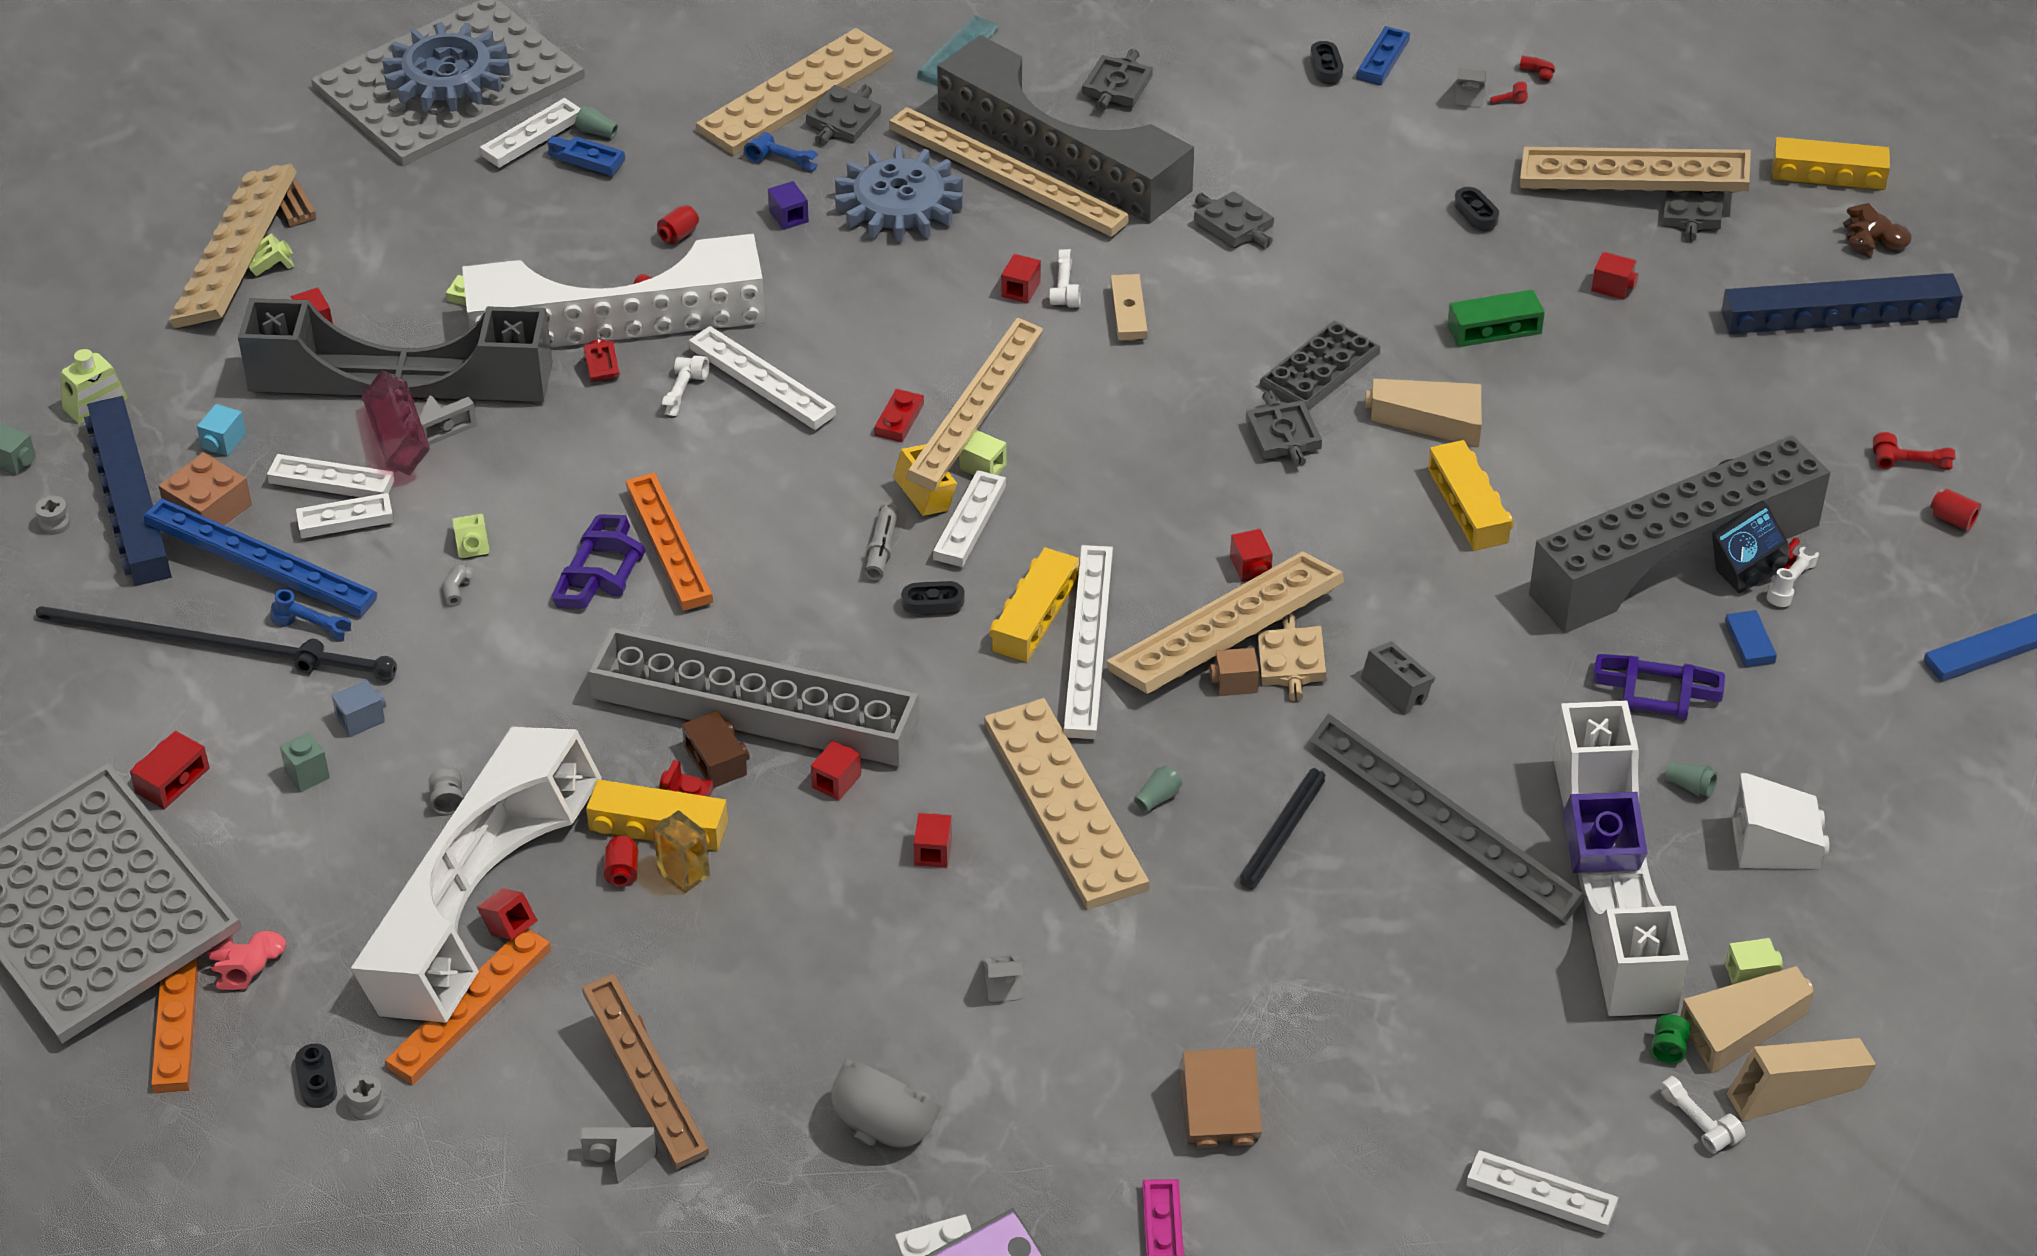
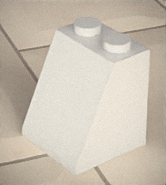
(1777, 826)

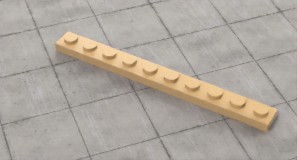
(1009, 171)
(974, 404)

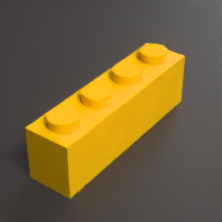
(1830, 163)
(1469, 495)
(1034, 604)
(637, 809)

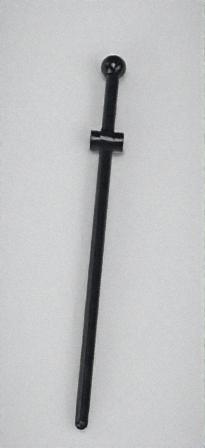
(306, 657)

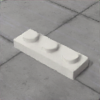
(344, 515)

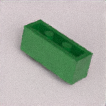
(1495, 318)

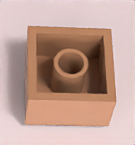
(208, 489)

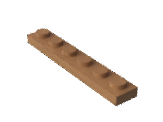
(645, 1071)

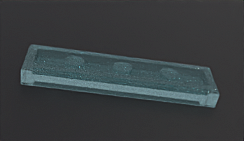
(970, 31)

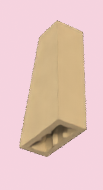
(1428, 408)
(1745, 1014)
(1798, 1074)

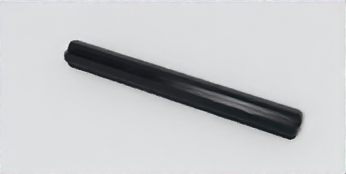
(1282, 828)

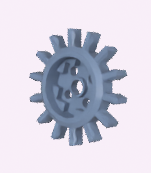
(465, 59)
(923, 194)

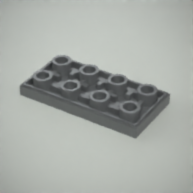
(1320, 365)

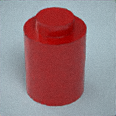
(1955, 509)

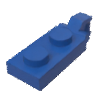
(586, 154)

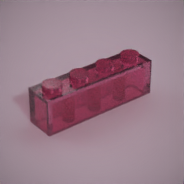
(395, 423)

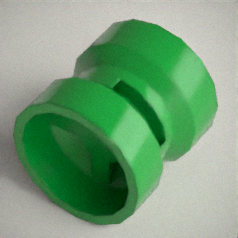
(1670, 1033)

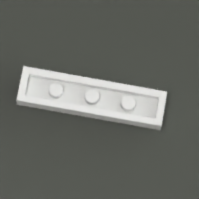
(530, 133)
(329, 476)
(969, 518)
(1542, 1191)

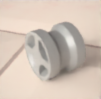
(52, 515)
(360, 1104)

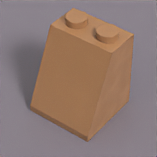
(1220, 1096)

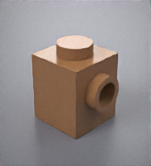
(1235, 671)

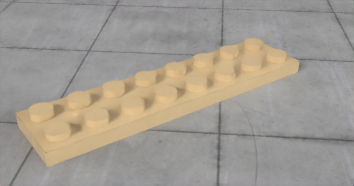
(794, 90)
(1636, 169)
(232, 246)
(1224, 622)
(1066, 804)

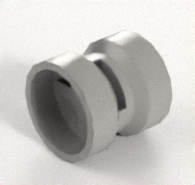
(445, 790)

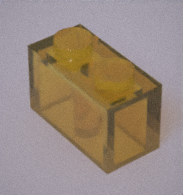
(681, 851)

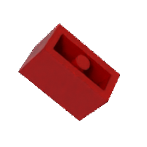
(169, 769)

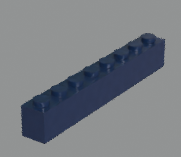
(1841, 303)
(128, 491)

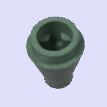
(594, 122)
(1694, 778)
(1160, 786)

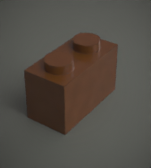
(715, 748)

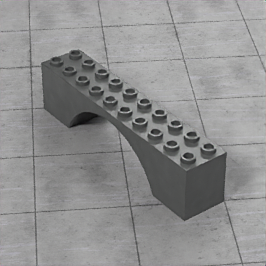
(1131, 168)
(297, 350)
(1596, 563)

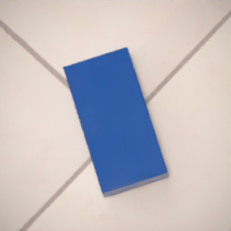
(1750, 638)

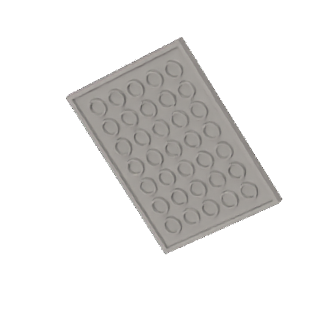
(411, 133)
(99, 903)

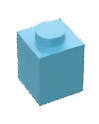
(221, 430)

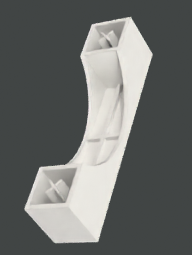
(711, 286)
(528, 788)
(1632, 934)

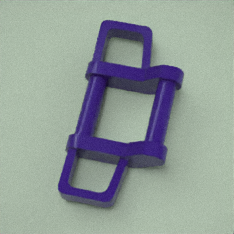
(595, 577)
(1686, 673)

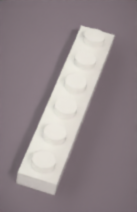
(762, 378)

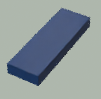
(1383, 55)

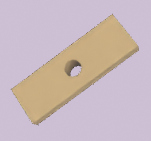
(1129, 307)

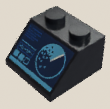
(1750, 547)

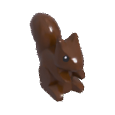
(1871, 226)

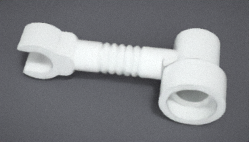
(1065, 293)
(685, 369)
(1781, 591)
(1717, 1133)

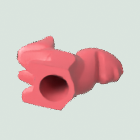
(243, 961)

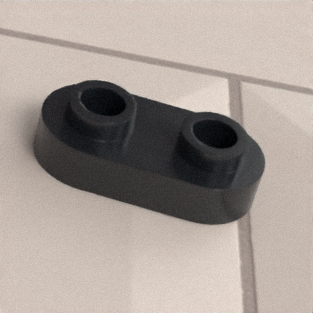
(1326, 61)
(1476, 208)
(933, 597)
(316, 1072)

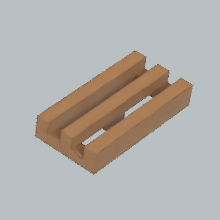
(311, 215)

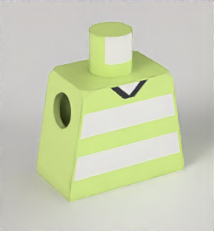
(87, 382)

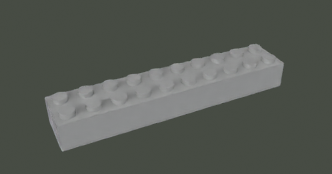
(754, 695)

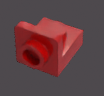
(601, 360)
(676, 781)

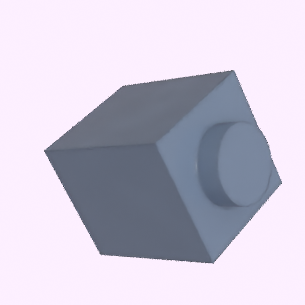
(359, 708)

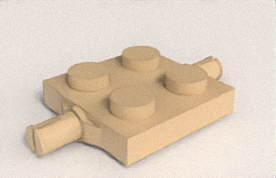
(1292, 656)

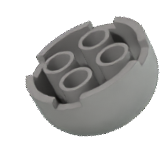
(881, 1107)

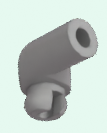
(452, 582)

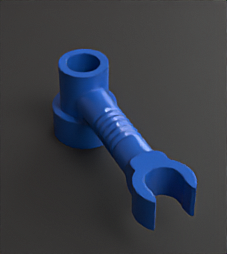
(764, 145)
(285, 611)

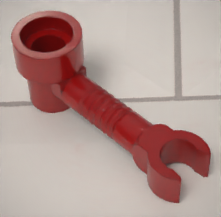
(1888, 452)

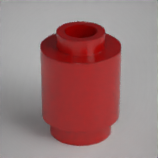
(677, 224)
(621, 861)

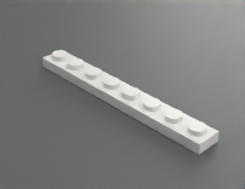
(1088, 642)

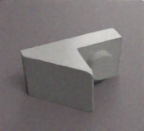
(1470, 87)
(447, 421)
(1003, 978)
(626, 1145)

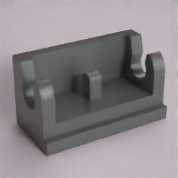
(1397, 676)

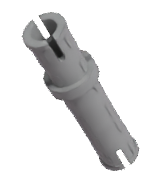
(879, 549)

